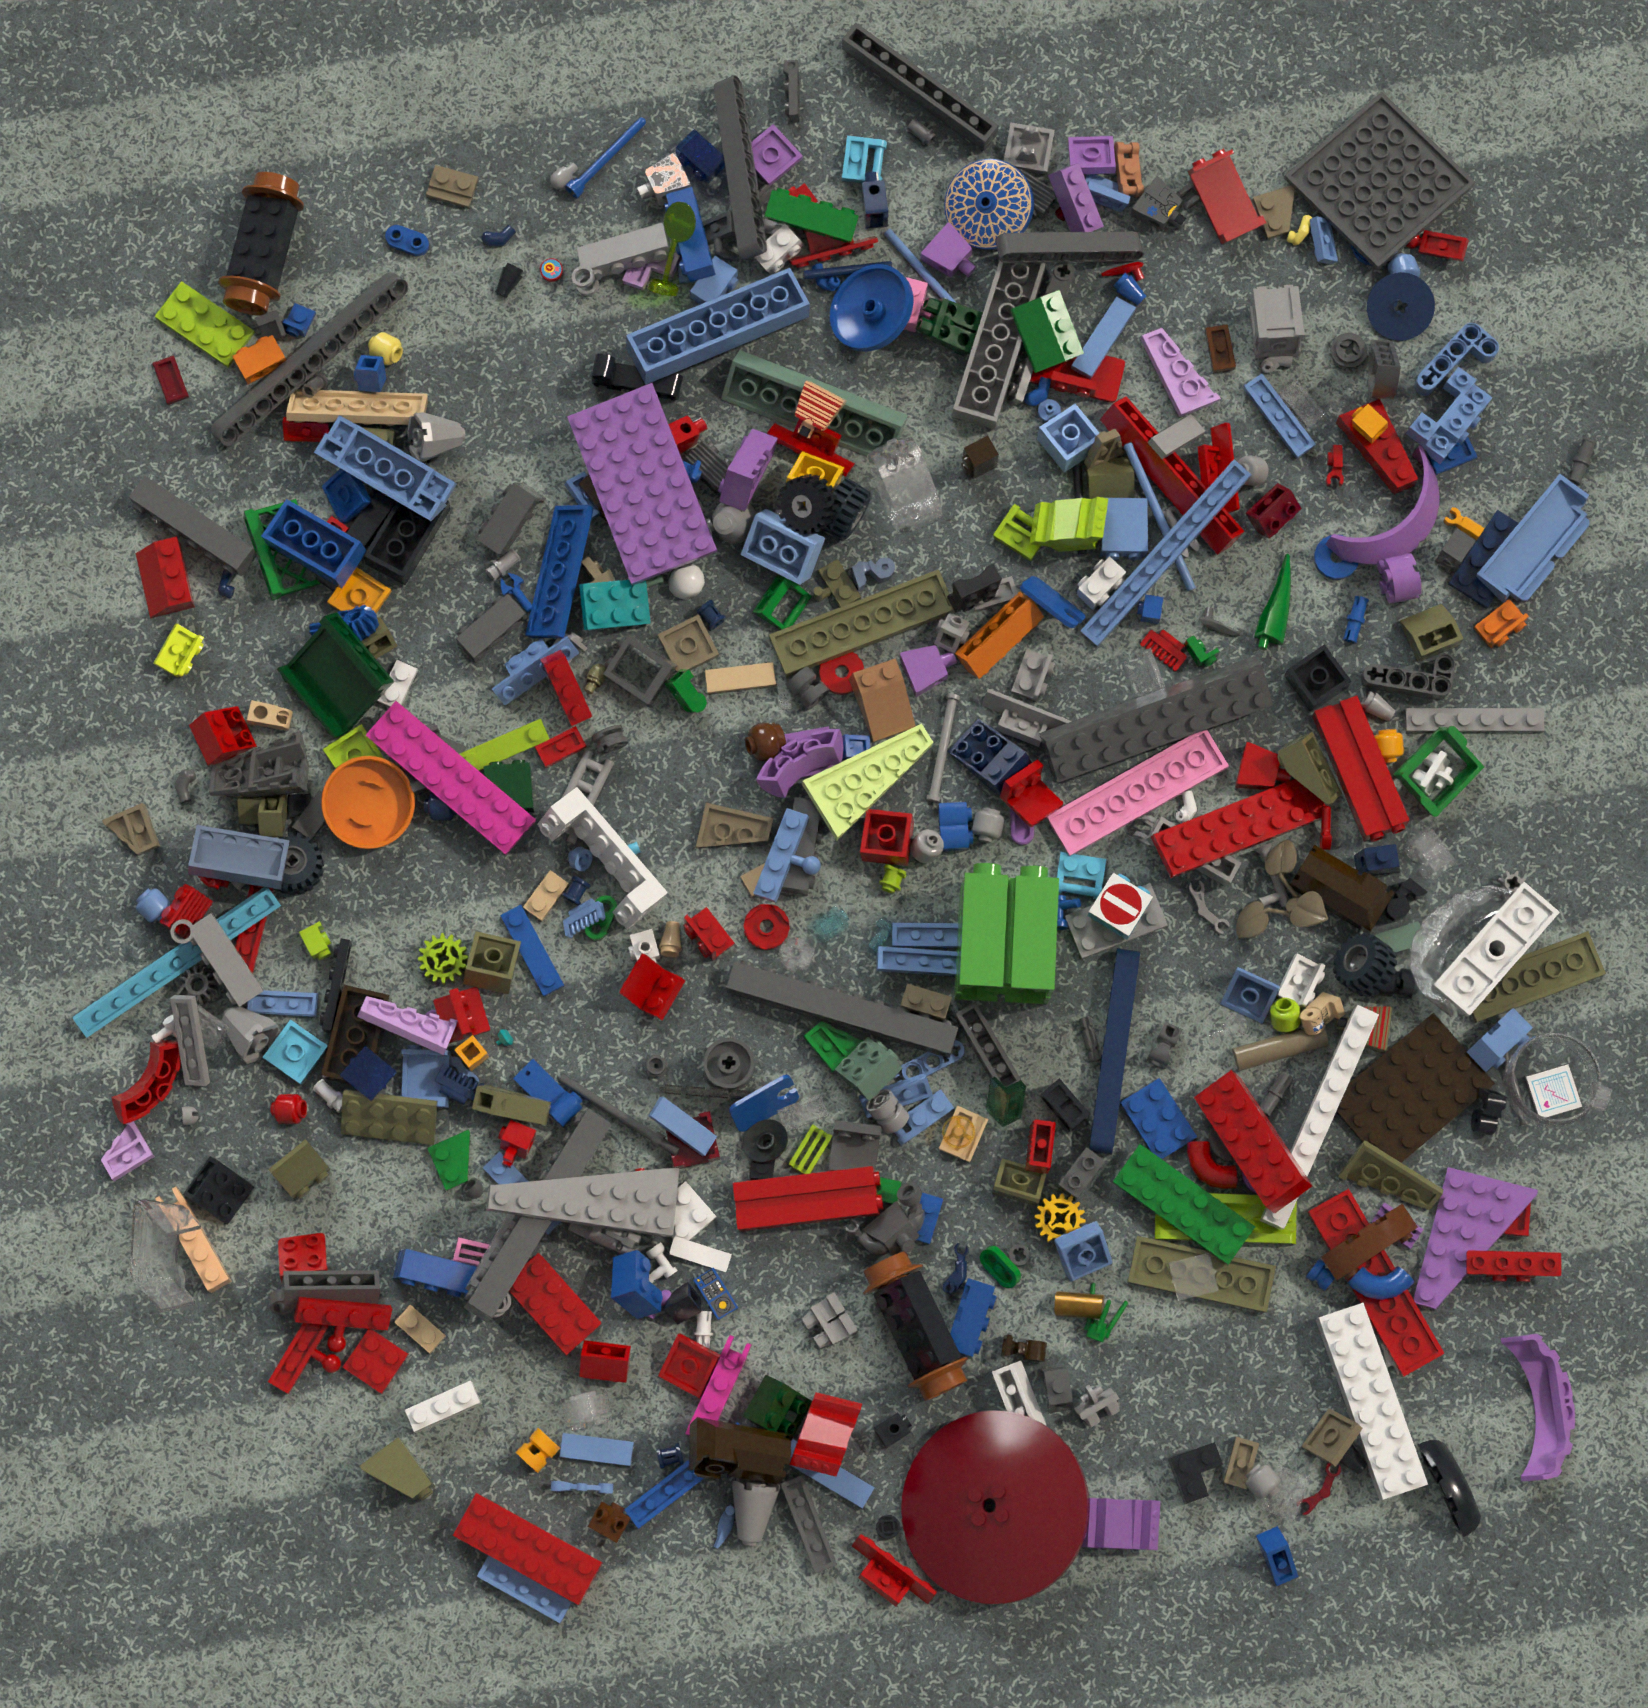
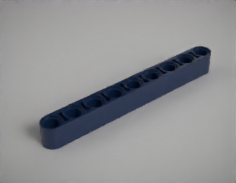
(1114, 1051)

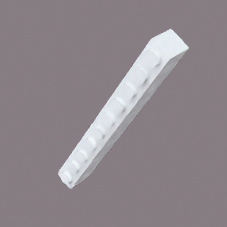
(1327, 1100)

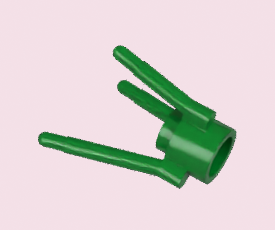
(1097, 1329)

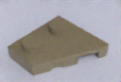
(1276, 210)
(1105, 448)
(134, 829)

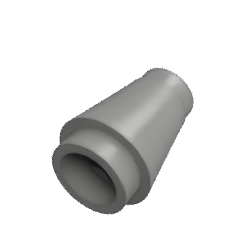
(1377, 706)

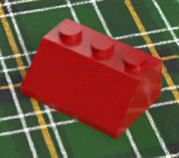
(164, 577)

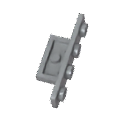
(1020, 718)

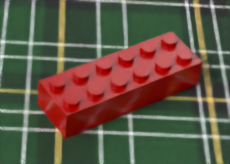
(1253, 1141)
(527, 1549)

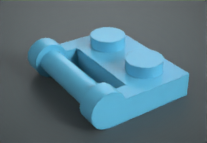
(856, 158)
(1081, 868)

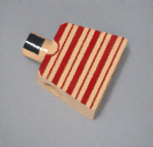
(817, 408)

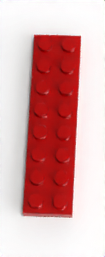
(1237, 827)
(1395, 1318)

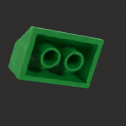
(1047, 331)

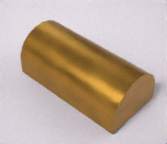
(1079, 1305)

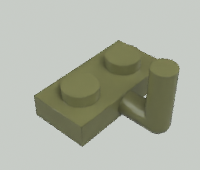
(837, 584)

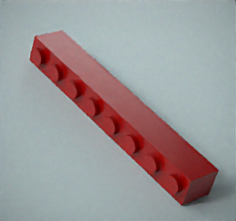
(1169, 474)

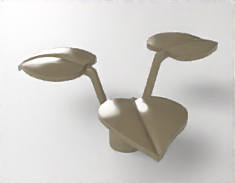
(1302, 910)

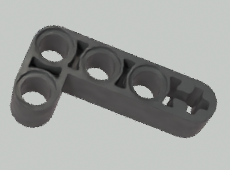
(1406, 677)

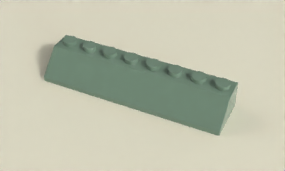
(776, 393)

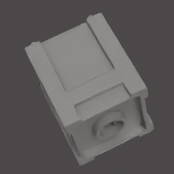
(1276, 321)

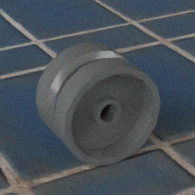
(729, 1051)

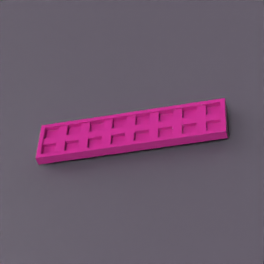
(450, 778)

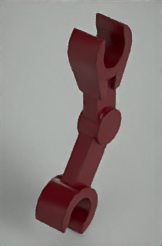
(1324, 1491)

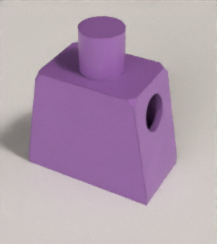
(949, 253)
(926, 667)

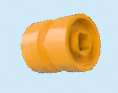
(544, 1444)

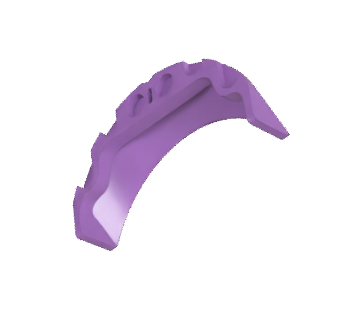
(1403, 537)
(1552, 1405)

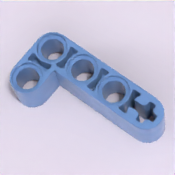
(1451, 361)

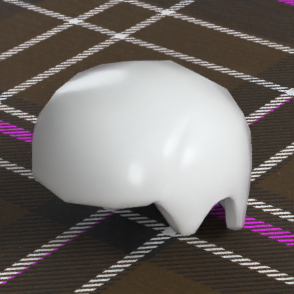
(686, 581)

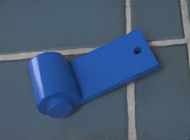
(543, 1086)

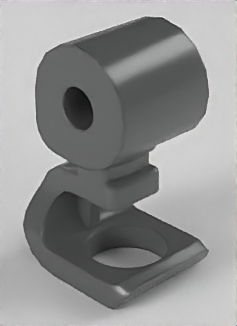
(1168, 1038)

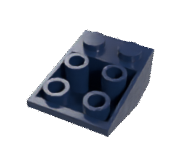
(989, 755)

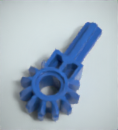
(361, 621)

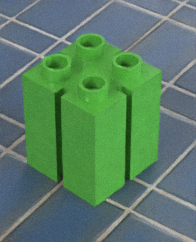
(1007, 935)

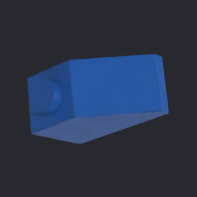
(1277, 1555)

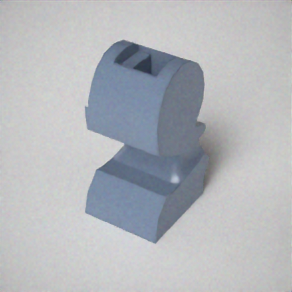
(881, 572)

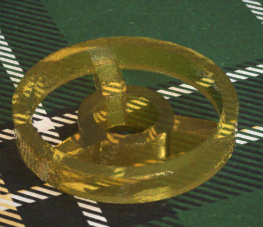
(954, 1135)

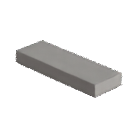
(1176, 436)

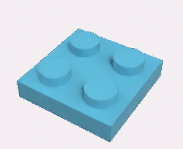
(295, 1052)

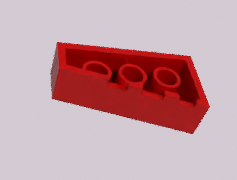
(1384, 454)

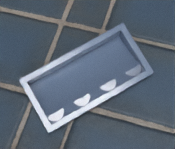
(238, 857)

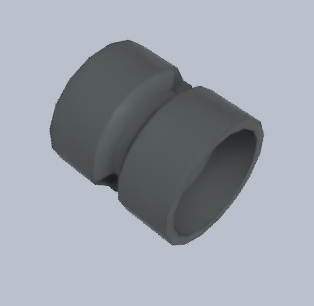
(807, 687)

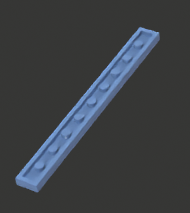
(1166, 552)

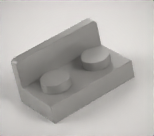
(1032, 675)

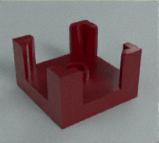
(687, 1156)

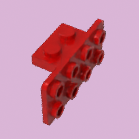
(1102, 386)

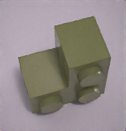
(267, 811)

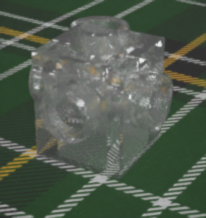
(799, 962)

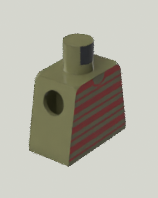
(1379, 1036)

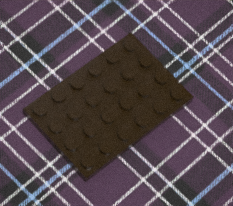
(1412, 1090)

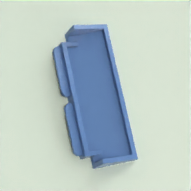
(1544, 532)

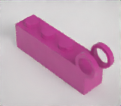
(721, 1383)

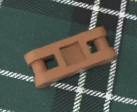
(1128, 169)

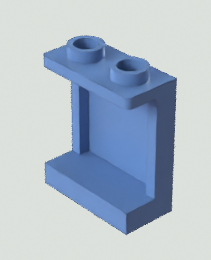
(1125, 529)
(420, 1071)

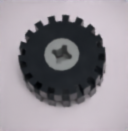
(818, 502)

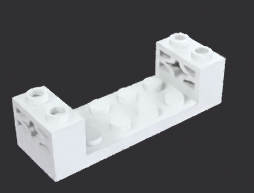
(577, 812)

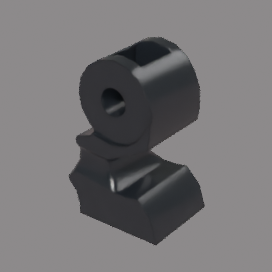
(1399, 907)
(1486, 1118)

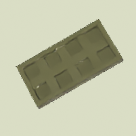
(389, 1117)

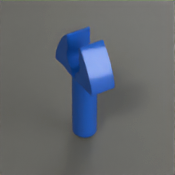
(516, 592)

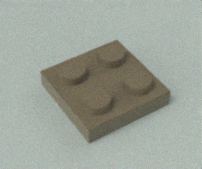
(688, 644)
(1332, 1437)

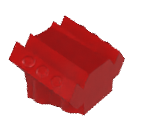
(825, 1434)

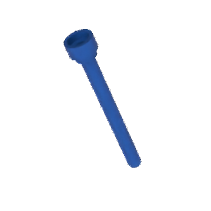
(578, 184)

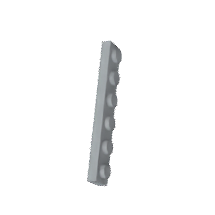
(1475, 719)

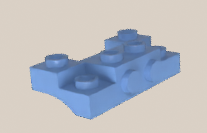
(1452, 427)

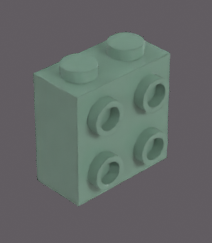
(869, 1068)

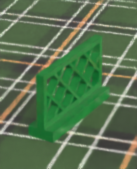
(266, 559)

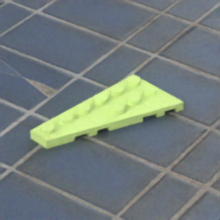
(857, 783)

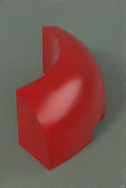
(152, 1085)

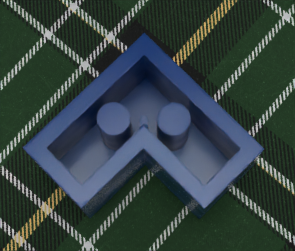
(632, 1285)

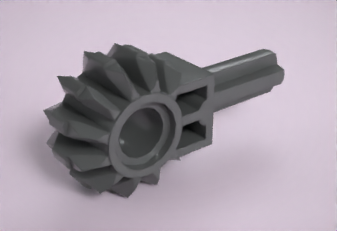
(187, 988)

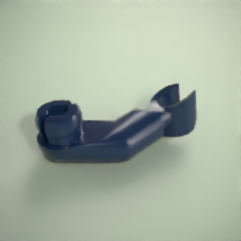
(224, 586)
(957, 1278)

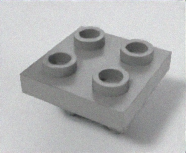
(1029, 148)

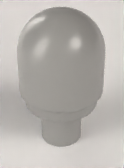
(562, 176)

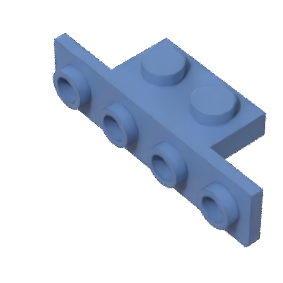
(527, 668)

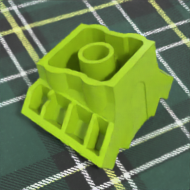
(1069, 523)

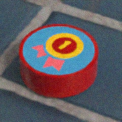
(551, 270)

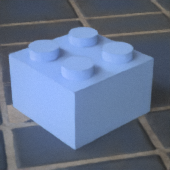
(1068, 437)

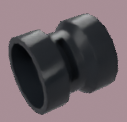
(887, 1527)

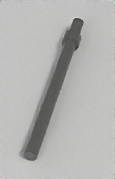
(657, 1139)

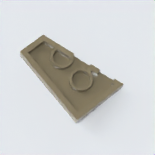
(732, 826)

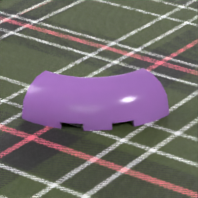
(800, 758)

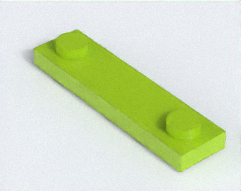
(506, 744)

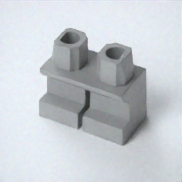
(825, 1312)

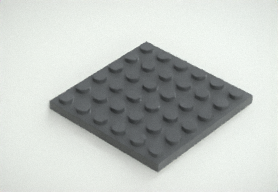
(1379, 180)

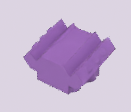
(1123, 1524)

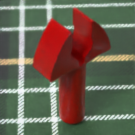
(1325, 835)

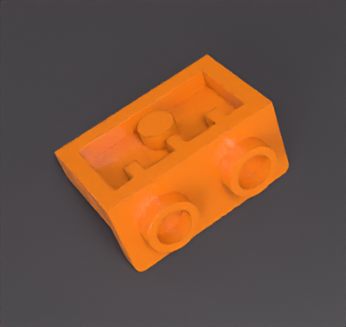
(1500, 623)

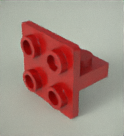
(466, 1008)

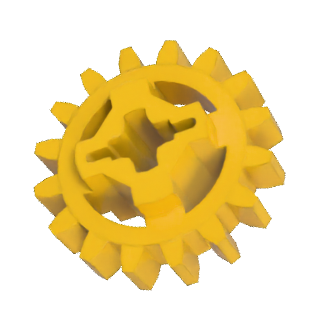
(1051, 1208)

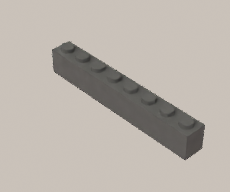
(919, 86)

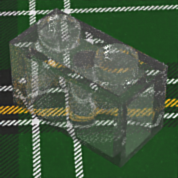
(1429, 854)

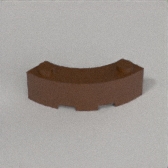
(1373, 1239)

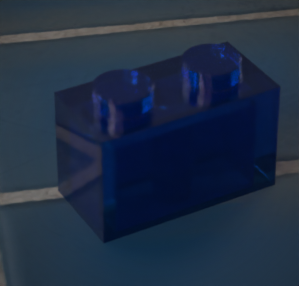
(700, 156)

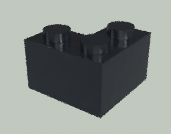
(1188, 1470)

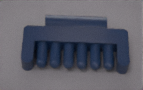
(452, 1088)

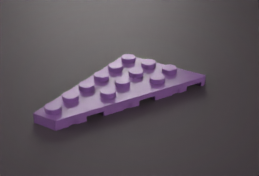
(1468, 1217)

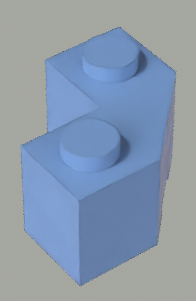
(1499, 1040)

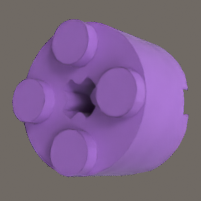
(1399, 578)

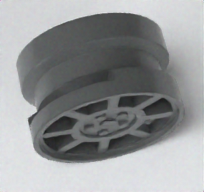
(610, 739)

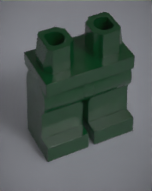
(950, 324)

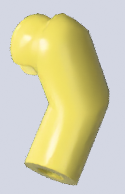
(1303, 231)

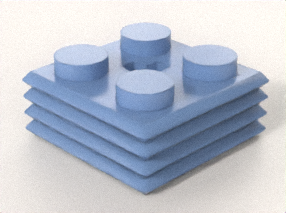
(1083, 1251)

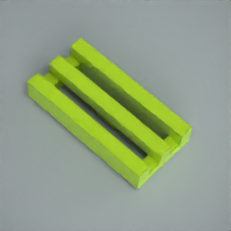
(820, 1133)

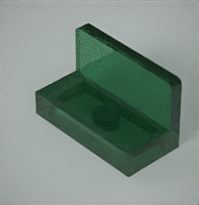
(1005, 1103)

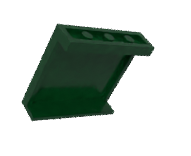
(336, 676)

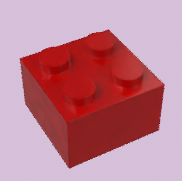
(887, 837)

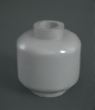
(1257, 467)
(988, 825)
(926, 846)
(1263, 1482)

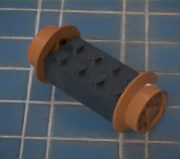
(261, 243)
(916, 1325)

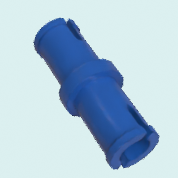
(1355, 619)

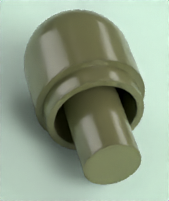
(595, 678)

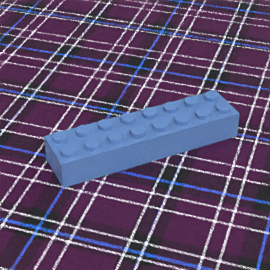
(717, 326)

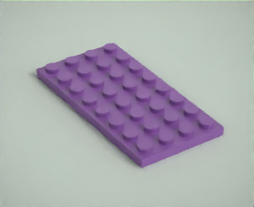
(642, 484)

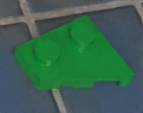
(831, 1044)
(452, 1159)

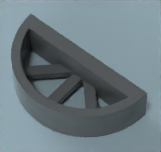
(1383, 370)

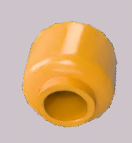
(1390, 744)

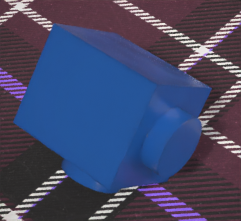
(370, 373)

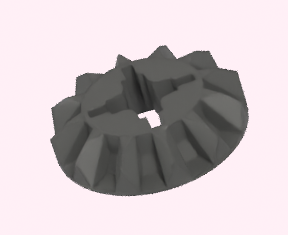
(1345, 340)

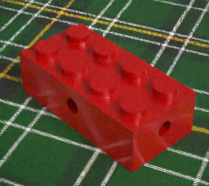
(553, 1305)

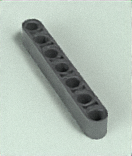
(1069, 247)

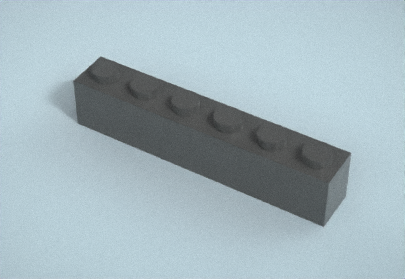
(192, 526)

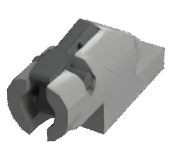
(611, 1239)

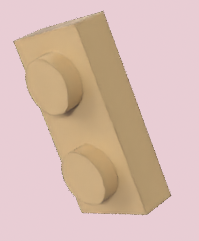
(546, 895)
(420, 1329)

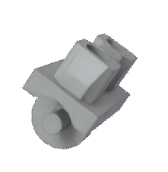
(1094, 1401)

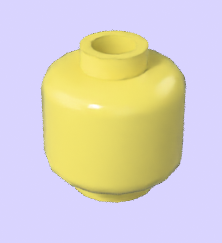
(386, 347)

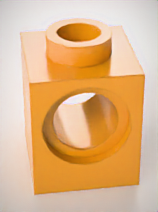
(1369, 423)

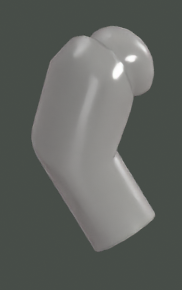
(1273, 362)

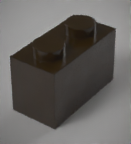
(979, 457)

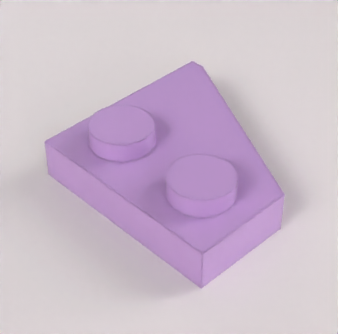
(127, 1152)

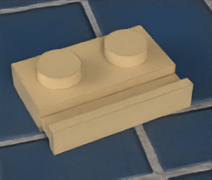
(979, 1125)

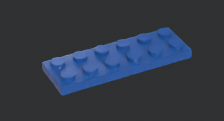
(559, 571)

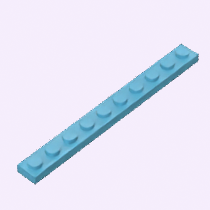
(171, 965)

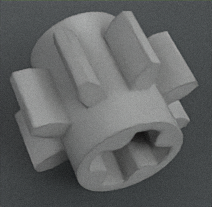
(1505, 882)

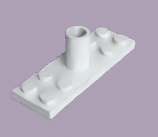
(1510, 935)

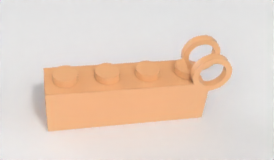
(201, 1252)

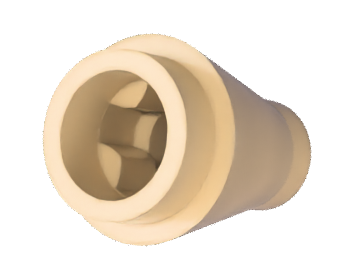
(671, 941)

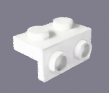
(1301, 980)

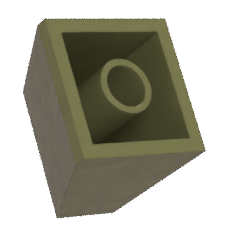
(400, 1470)

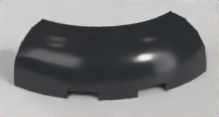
(1453, 1485)

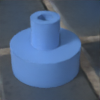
(1044, 412)
(580, 858)

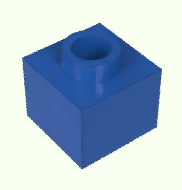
(1150, 609)

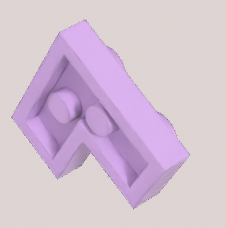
(640, 276)

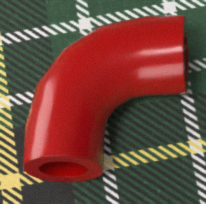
(1207, 1170)

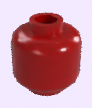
(289, 1109)

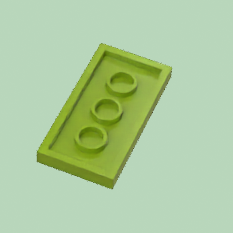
(204, 324)

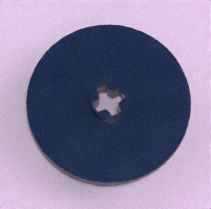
(1384, 298)

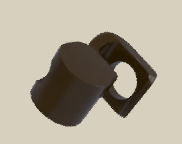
(1031, 1350)

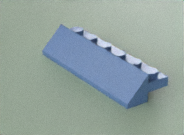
(385, 468)

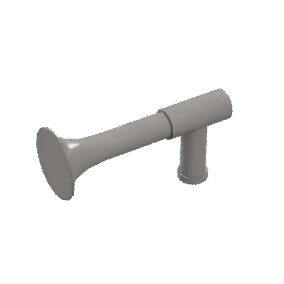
(1280, 890)

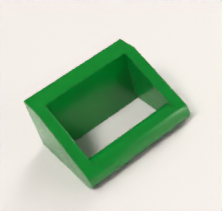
(772, 598)

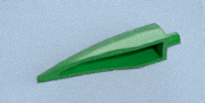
(1274, 617)

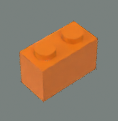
(259, 359)

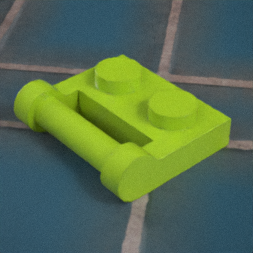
(1016, 536)

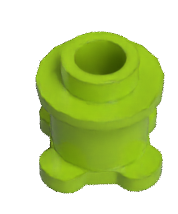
(892, 879)

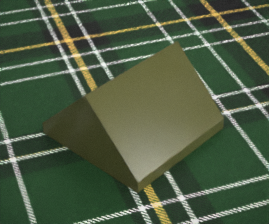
(1111, 479)
(1017, 1183)

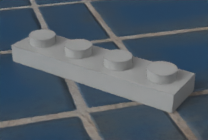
(190, 1040)

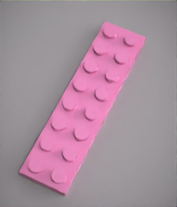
(1137, 792)

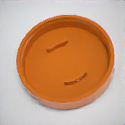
(367, 802)

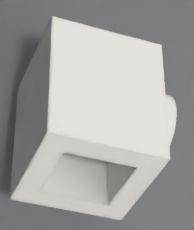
(644, 943)

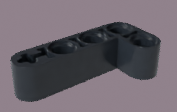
(623, 376)

